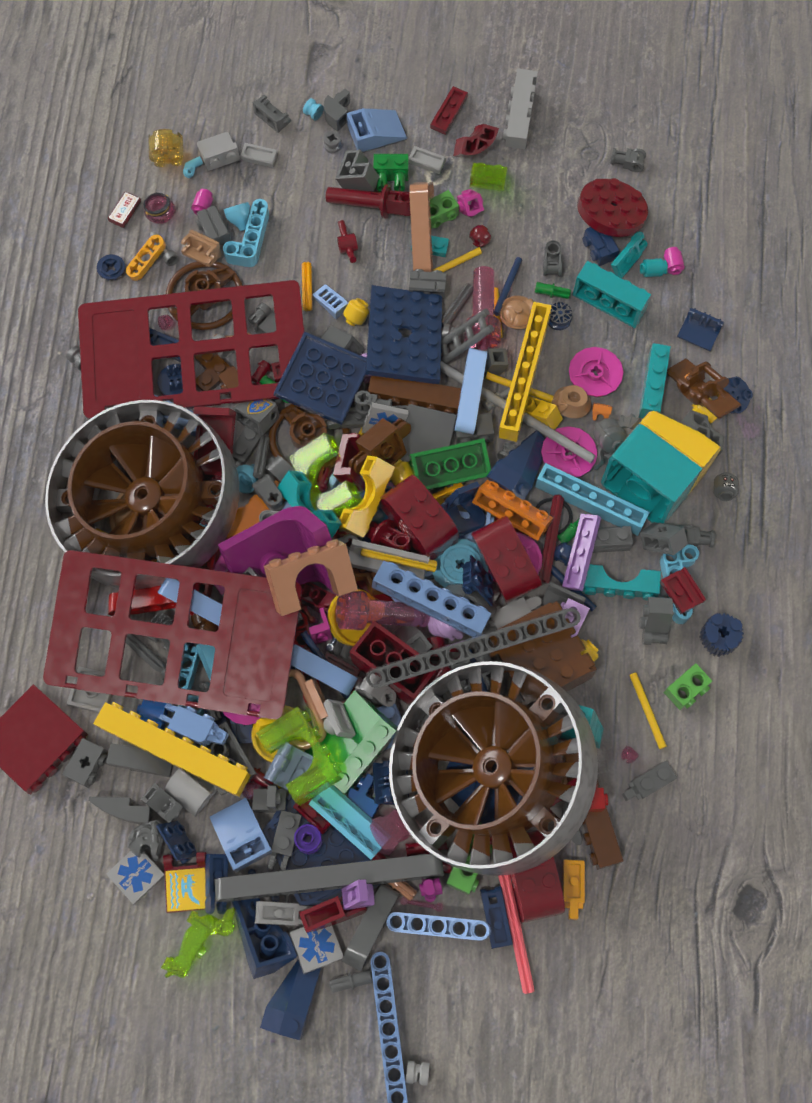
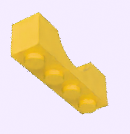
(376, 477)

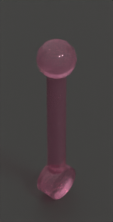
(438, 907)

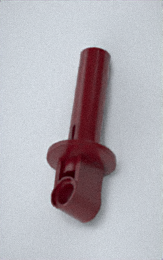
(387, 201)
(386, 535)

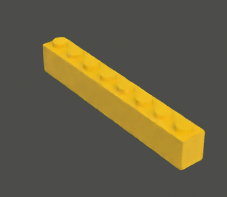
(524, 372)
(172, 749)

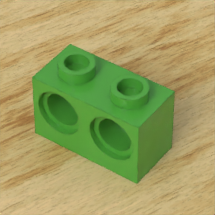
(438, 209)
(685, 684)

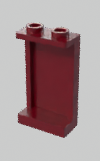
(223, 423)

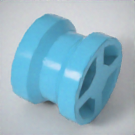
(313, 109)

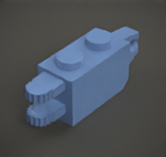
(193, 726)

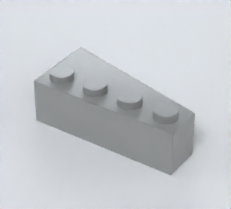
(520, 109)

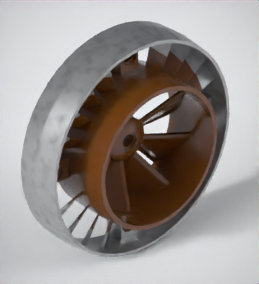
(158, 468)
(510, 738)

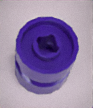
(308, 839)

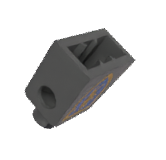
(258, 414)

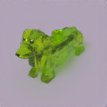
(195, 939)

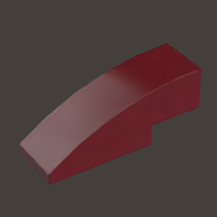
(328, 914)

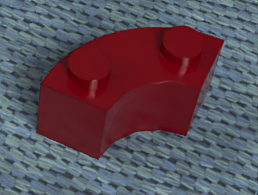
(477, 142)

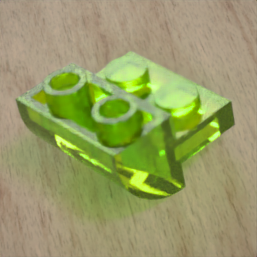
(488, 176)

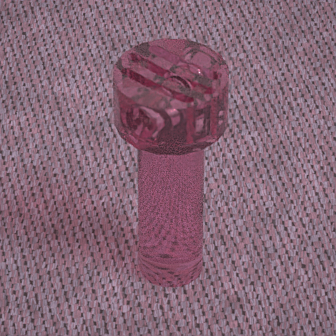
(484, 298)
(356, 610)

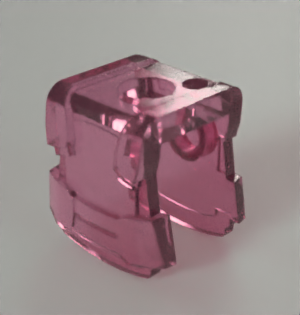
(389, 832)

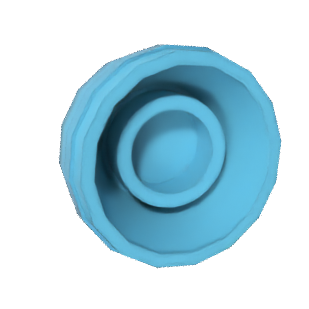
(238, 215)
(246, 478)

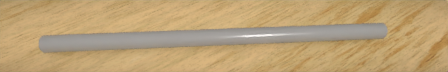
(529, 420)

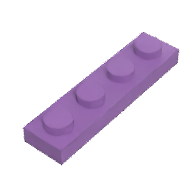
(581, 552)

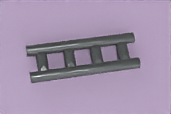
(472, 339)

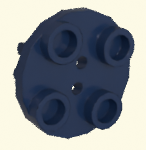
(168, 374)
(739, 389)

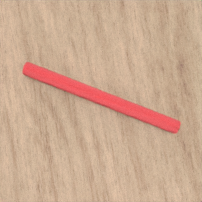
(516, 934)

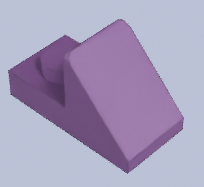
(357, 895)

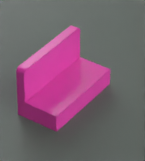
(321, 632)

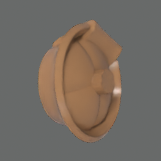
(516, 311)
(572, 401)

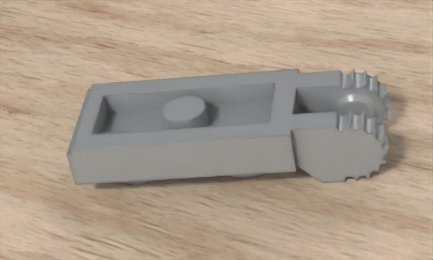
(278, 913)

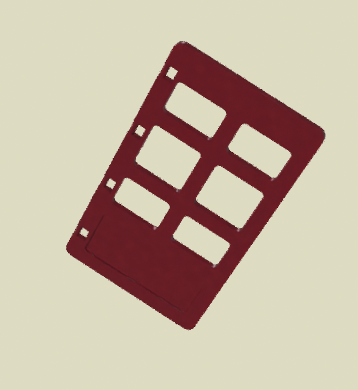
(119, 351)
(250, 645)

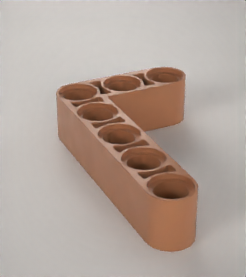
(420, 198)

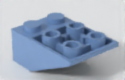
(374, 128)
(240, 835)

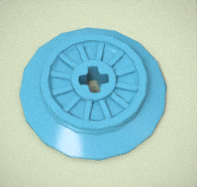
(446, 570)

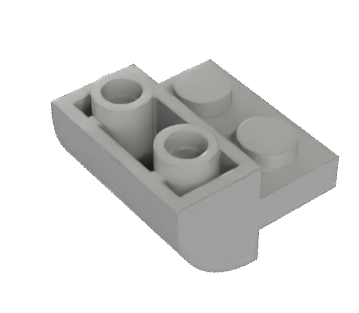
(190, 791)

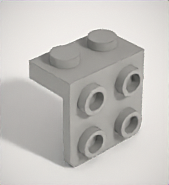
(218, 151)

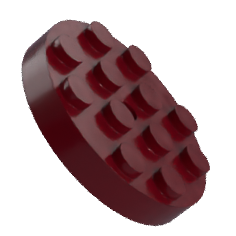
(612, 207)

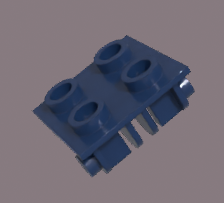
(700, 329)
(477, 579)
(381, 783)
(177, 841)

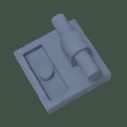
(288, 765)

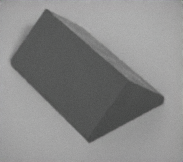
(232, 751)

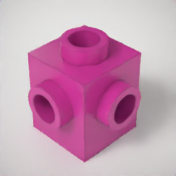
(475, 203)

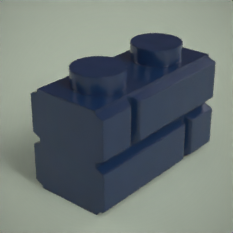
(601, 246)

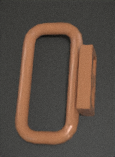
(315, 700)

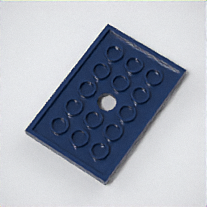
(401, 357)

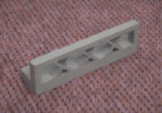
(373, 565)

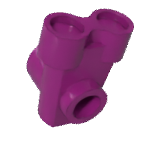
(430, 888)

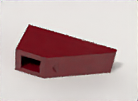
(316, 597)

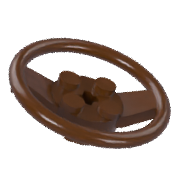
(205, 280)
(299, 423)

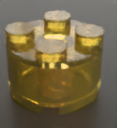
(165, 148)

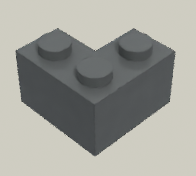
(356, 172)

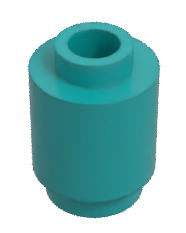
(653, 267)

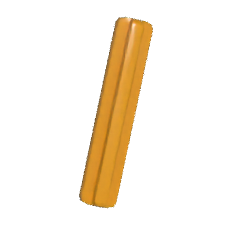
(306, 286)

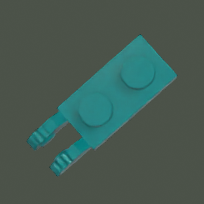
(629, 255)

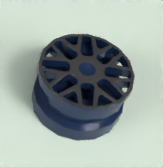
(560, 316)

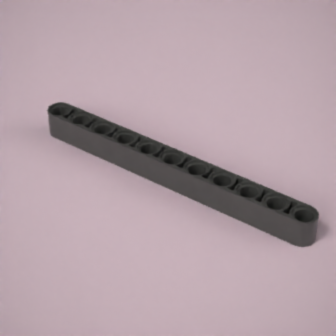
(483, 647)
(327, 877)

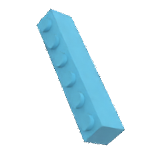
(591, 498)

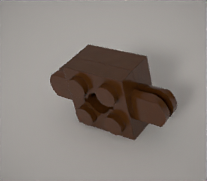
(382, 441)

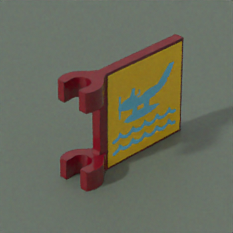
(185, 884)

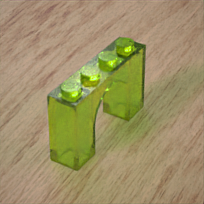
(309, 461)
(321, 773)

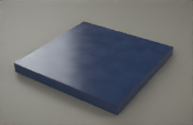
(322, 378)

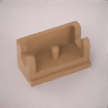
(201, 248)

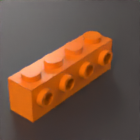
(520, 512)

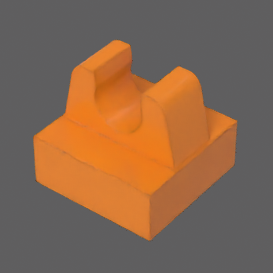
(603, 409)

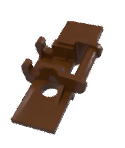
(691, 385)

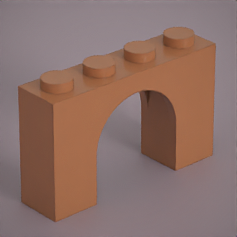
(283, 573)

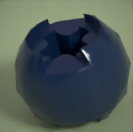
(562, 553)

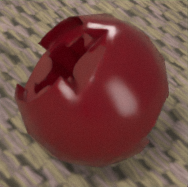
(480, 236)

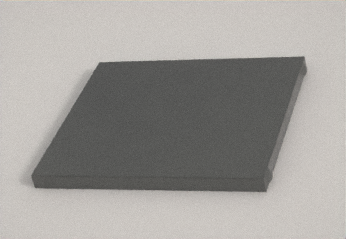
(428, 430)

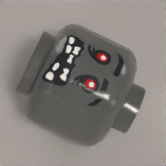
(725, 486)

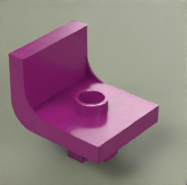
(275, 538)

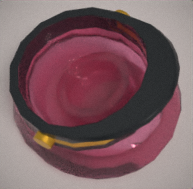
(158, 208)

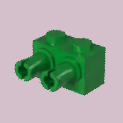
(391, 168)

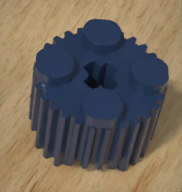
(718, 625)

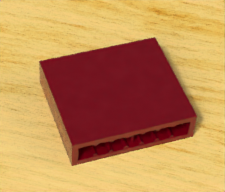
(36, 739)

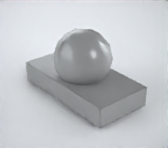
(337, 720)

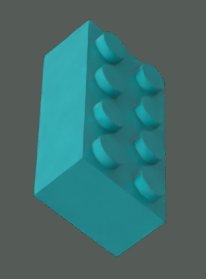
(611, 294)

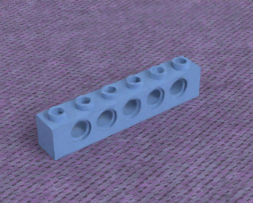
(435, 609)

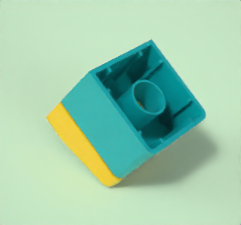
(659, 465)

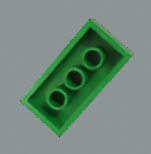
(451, 464)

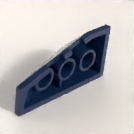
(520, 467)
(264, 945)
(291, 1003)

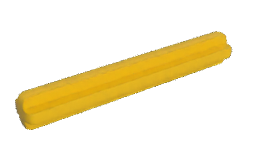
(431, 566)

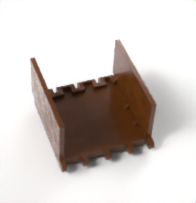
(551, 655)

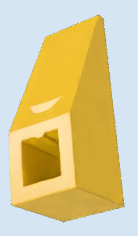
(544, 412)

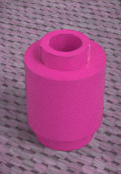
(202, 200)
(674, 260)

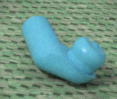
(190, 166)

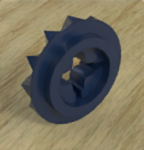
(110, 260)

